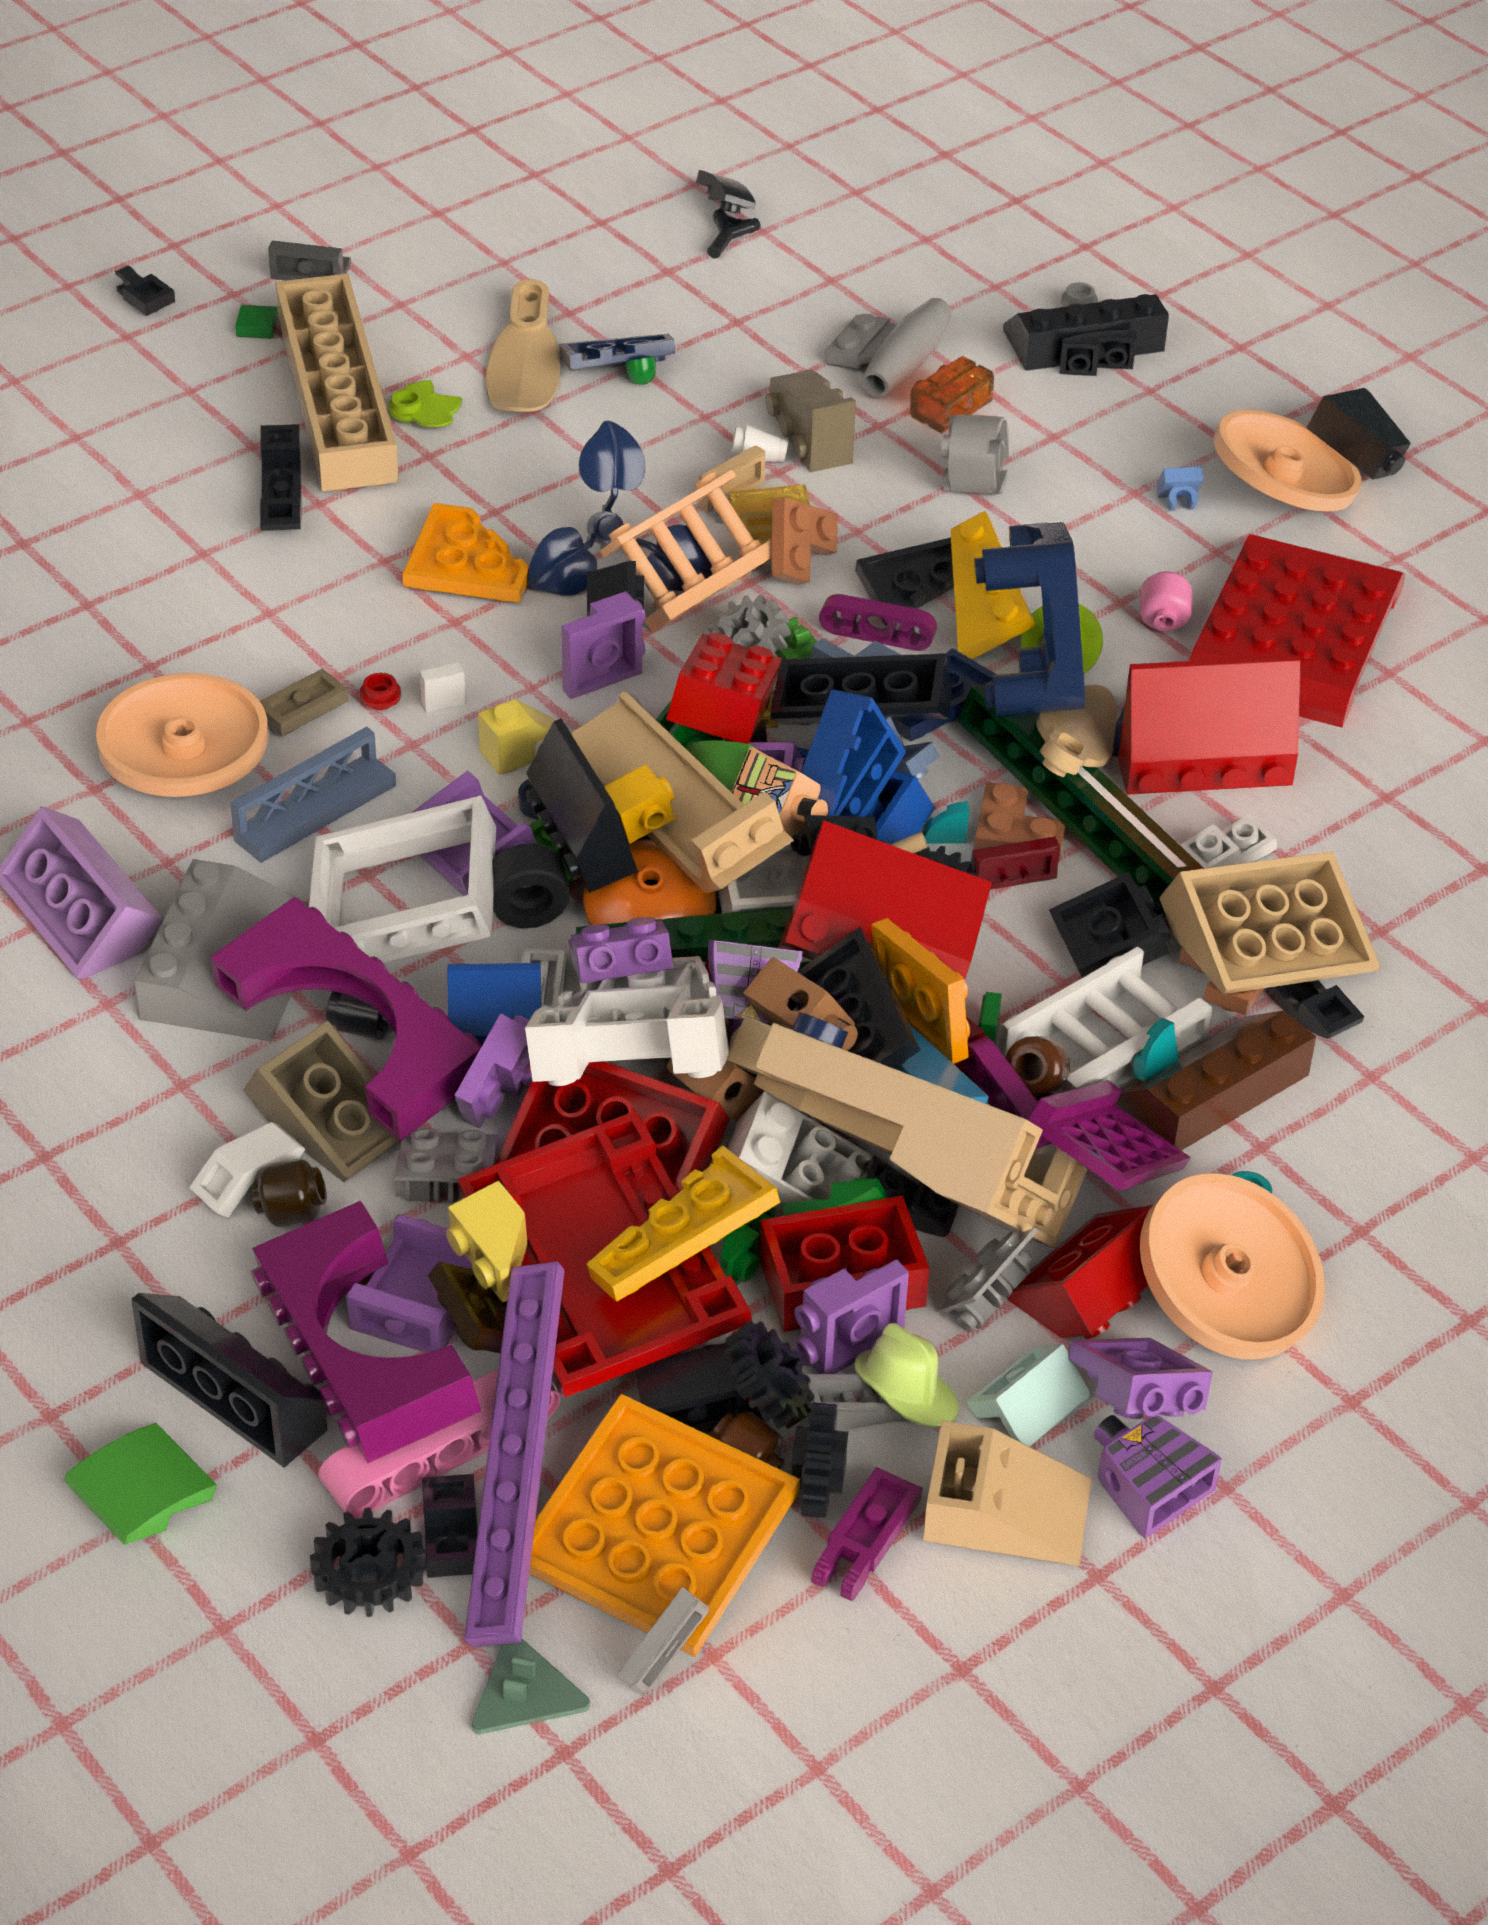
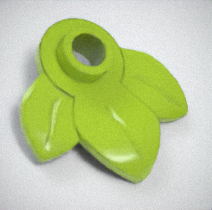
(423, 406)

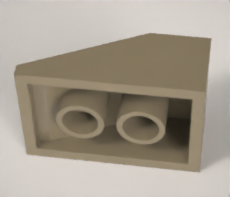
(321, 1102)

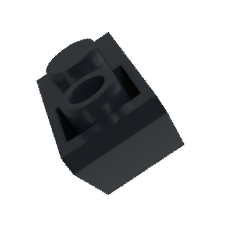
(615, 580)

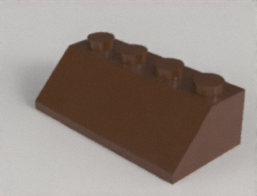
(1222, 1078)

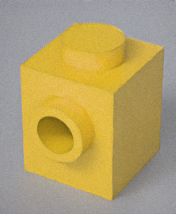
(641, 802)

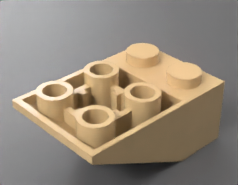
(1004, 1497)

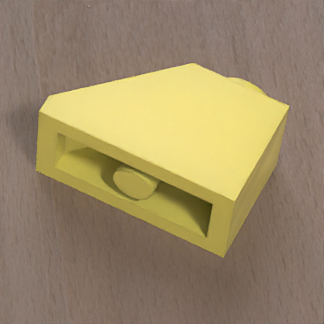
(511, 734)

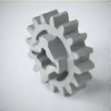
(748, 621)

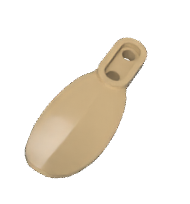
(525, 356)
(1079, 735)

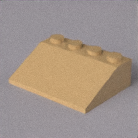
(1269, 922)

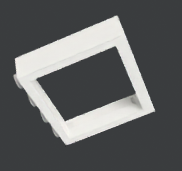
(400, 837)

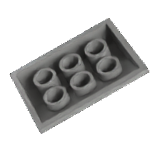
(177, 974)

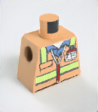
(792, 791)

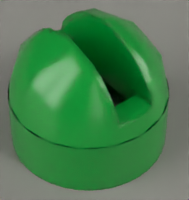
(641, 370)

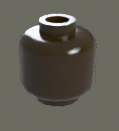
(289, 1192)

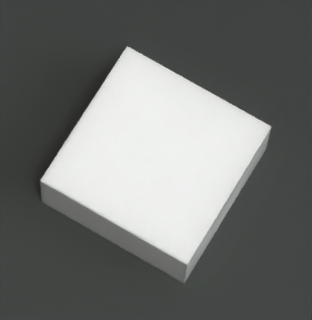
(442, 687)

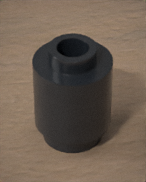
(355, 1017)

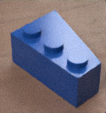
(852, 754)

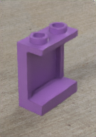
(454, 861)
(399, 1297)

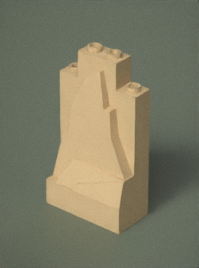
(936, 1135)

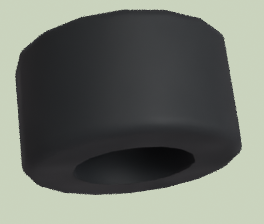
(535, 904)

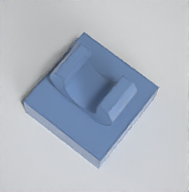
(1178, 483)

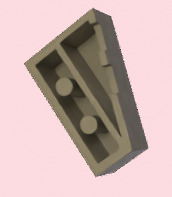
(813, 418)

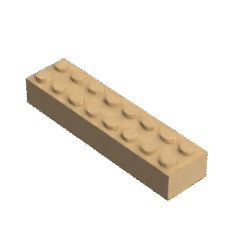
(336, 383)

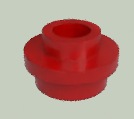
(380, 691)

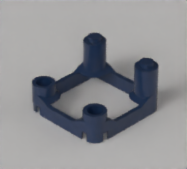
(1053, 670)

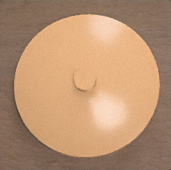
(1286, 461)
(182, 734)
(1232, 1266)

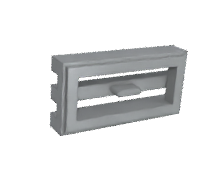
(663, 1642)

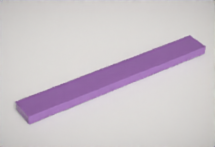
(515, 1456)

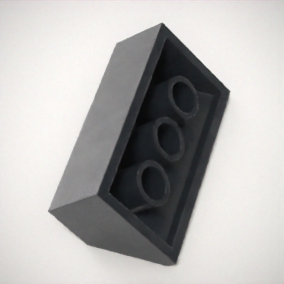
(1039, 333)
(899, 684)
(577, 812)
(228, 1376)

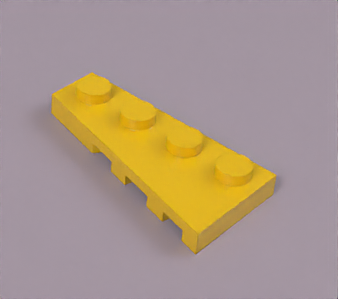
(983, 616)
(697, 1217)

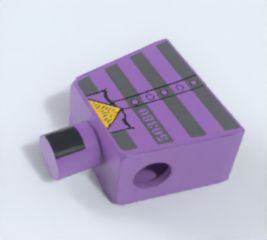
(734, 968)
(1154, 1470)

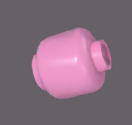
(1165, 599)

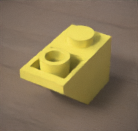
(491, 1234)

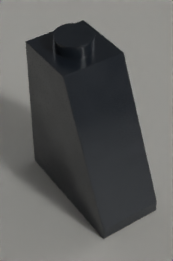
(1360, 432)

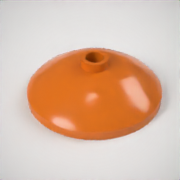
(631, 898)

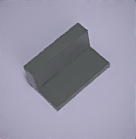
(303, 261)

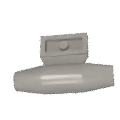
(888, 348)

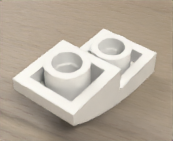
(1236, 844)

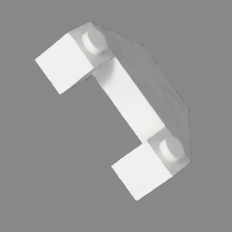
(632, 1019)

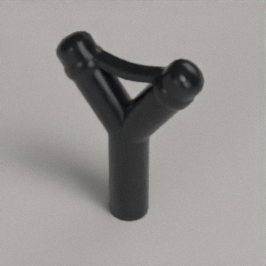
(728, 232)

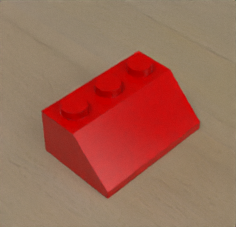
(1087, 1276)

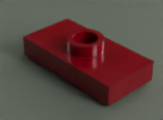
(1017, 862)

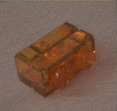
(951, 391)

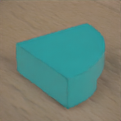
(949, 825)
(1158, 1052)

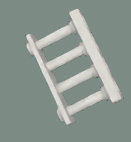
(1096, 993)

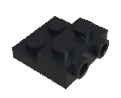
(1110, 923)

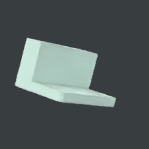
(1032, 1393)

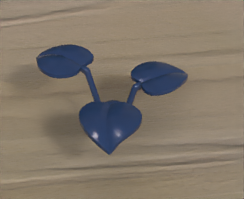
(606, 463)

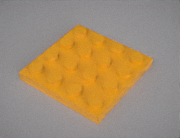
(658, 1513)

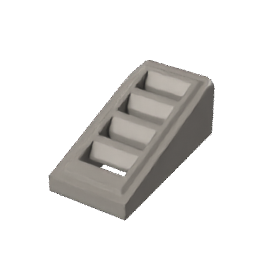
(850, 1413)

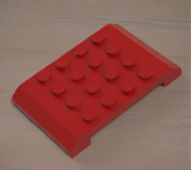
(1303, 605)
(575, 1204)

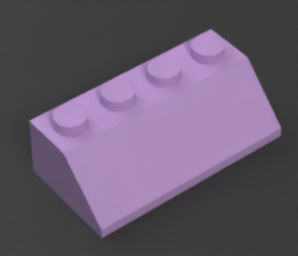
(77, 894)

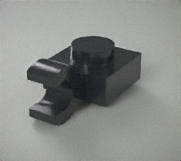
(144, 293)

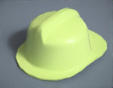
(906, 1376)

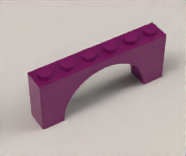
(303, 952)
(379, 1398)

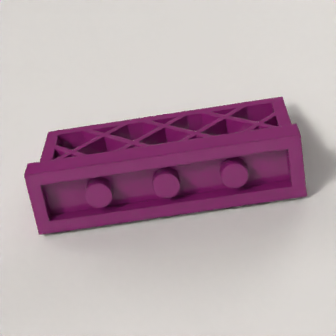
(1105, 1136)

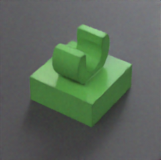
(799, 642)

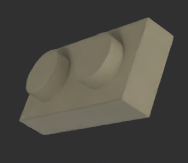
(304, 702)

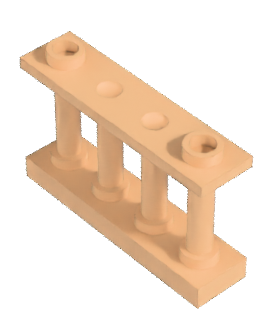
(696, 587)

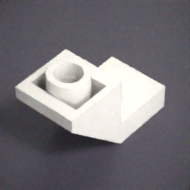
(238, 1164)

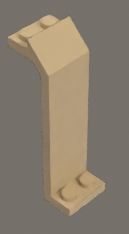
(712, 830)

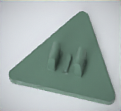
(525, 1691)

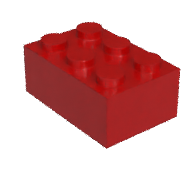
(724, 688)
(824, 1241)

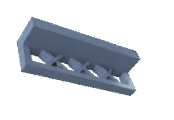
(310, 804)

